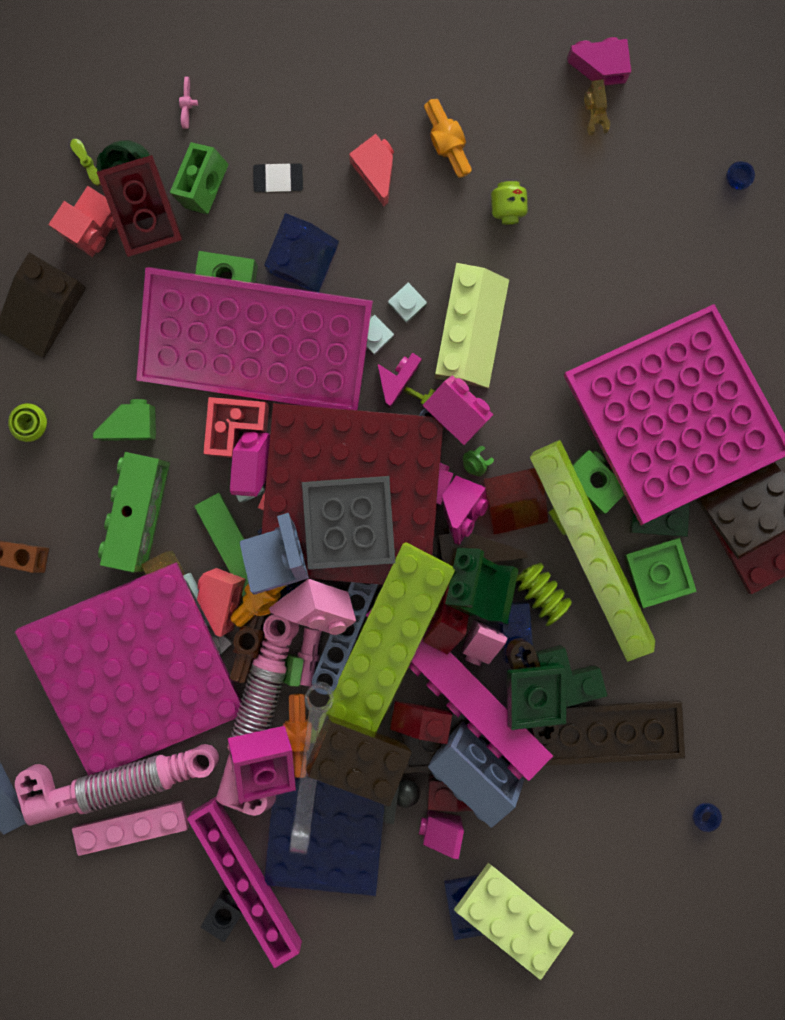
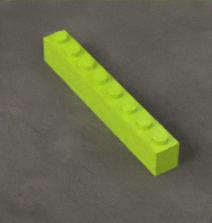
(593, 550)

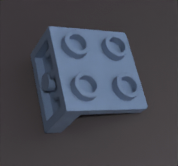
(274, 557)

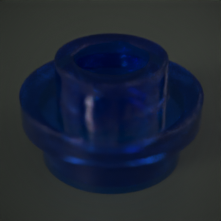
(711, 824)

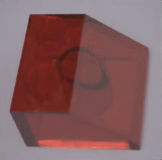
(516, 501)

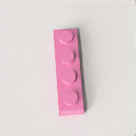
(130, 828)

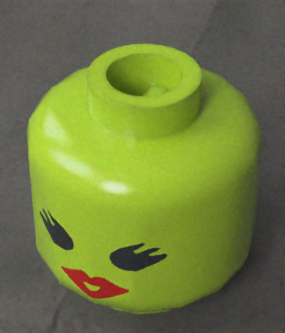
(509, 202)

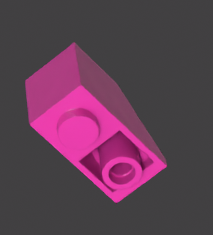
(602, 60)
(462, 506)

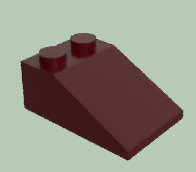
(140, 205)

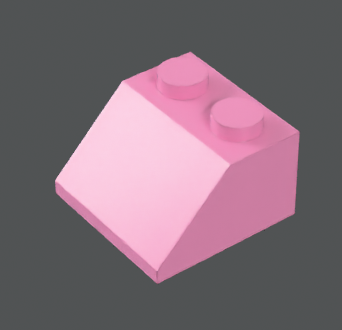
(317, 607)

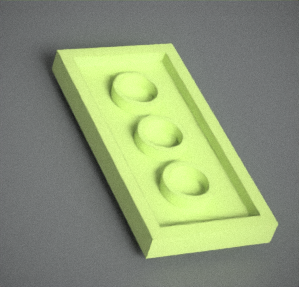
(513, 921)

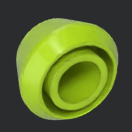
(27, 422)

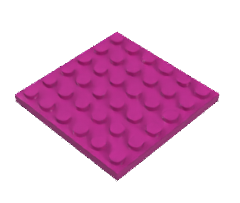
(677, 414)
(131, 670)

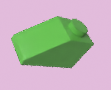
(129, 423)

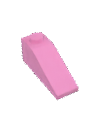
(482, 643)

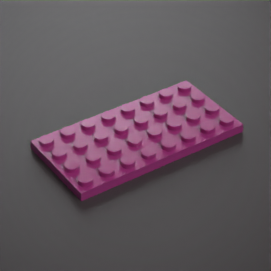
(252, 339)

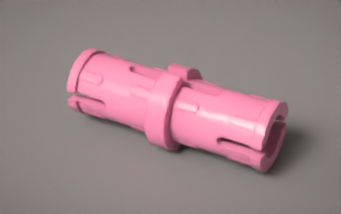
(310, 655)

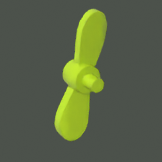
(86, 161)
(423, 398)

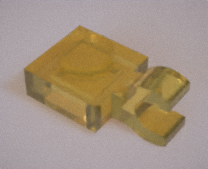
(596, 101)

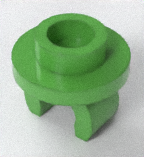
(475, 463)

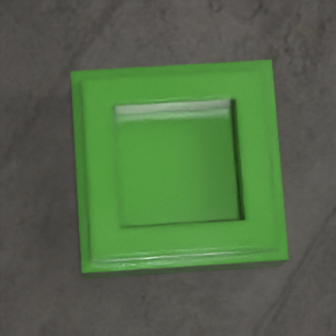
(294, 670)

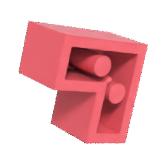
(86, 222)
(229, 417)

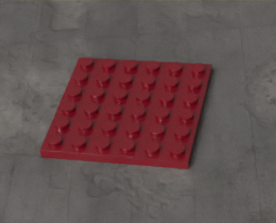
(352, 444)

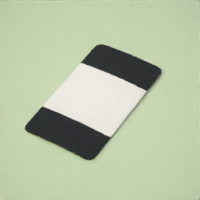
(278, 177)

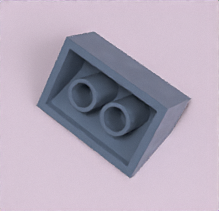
(476, 775)

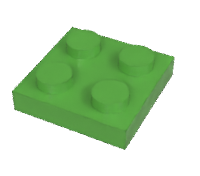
(660, 573)

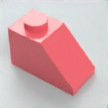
(374, 164)
(219, 598)

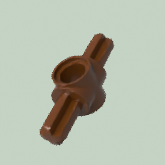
(244, 656)

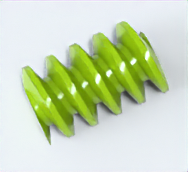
(543, 592)

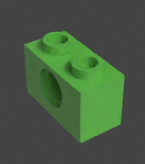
(199, 178)
(216, 264)
(609, 493)

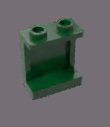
(481, 587)

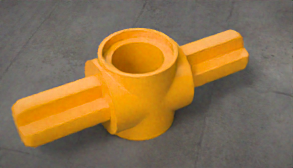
(447, 138)
(255, 605)

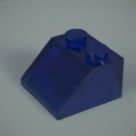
(301, 253)

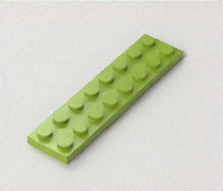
(390, 637)

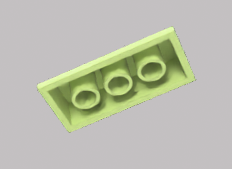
(472, 325)

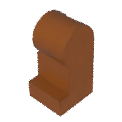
(23, 557)

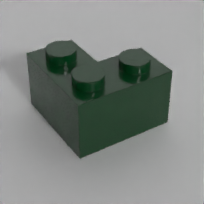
(582, 683)

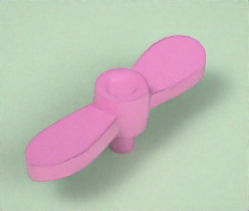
(186, 103)

